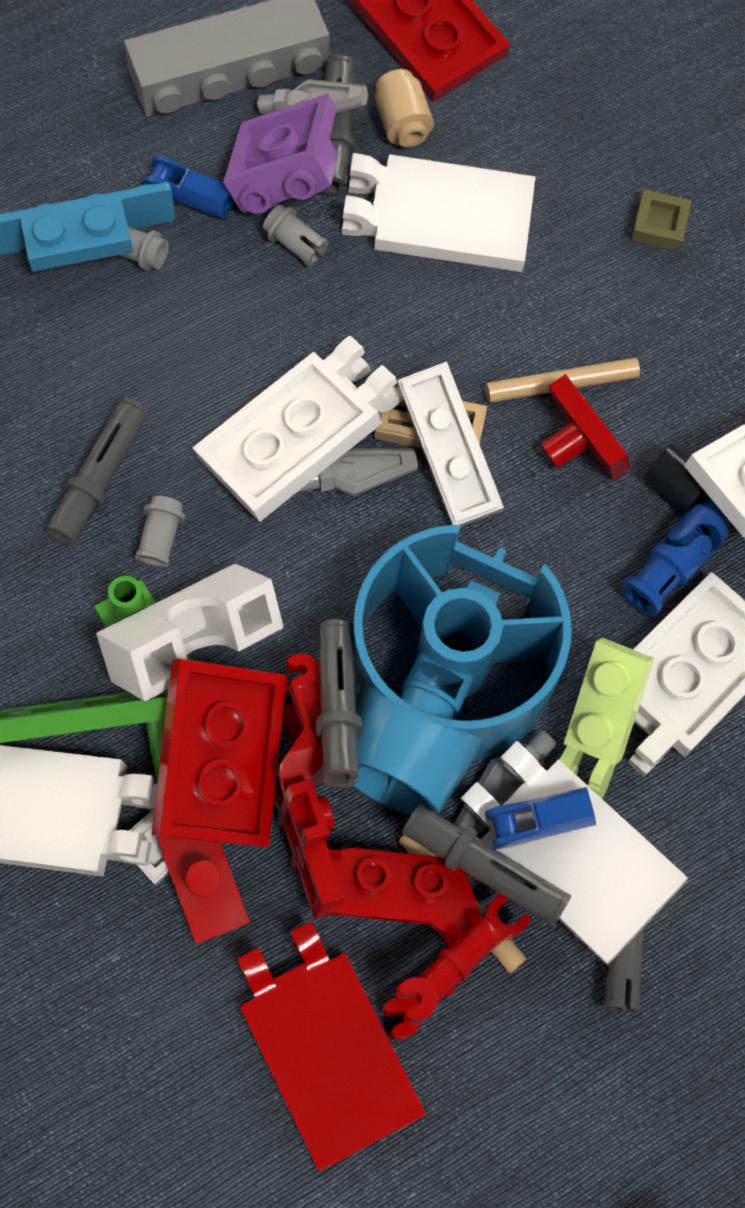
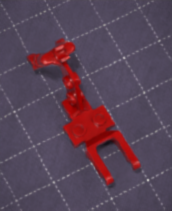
(375, 881)

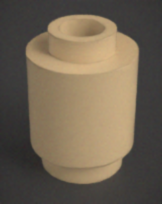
(403, 108)

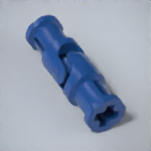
(677, 557)

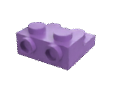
(283, 155)

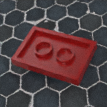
(219, 754)

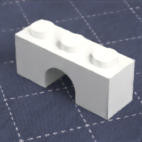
(223, 609)

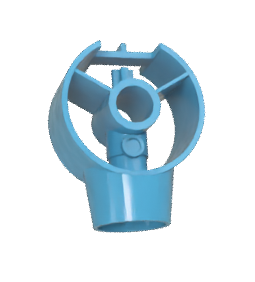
(410, 742)

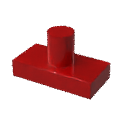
(582, 432)
(204, 886)

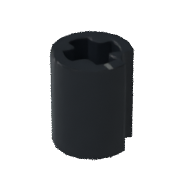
(674, 480)

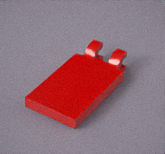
(435, 39)
(327, 1051)

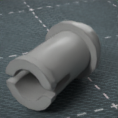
(294, 234)
(148, 249)
(159, 531)

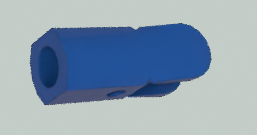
(194, 188)
(551, 815)

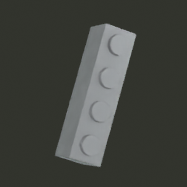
(226, 53)

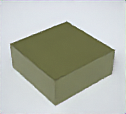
(661, 220)

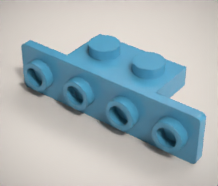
(84, 226)

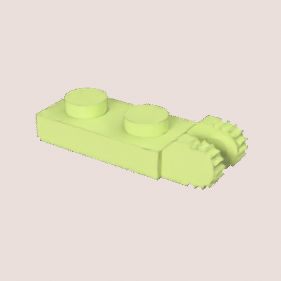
(606, 710)

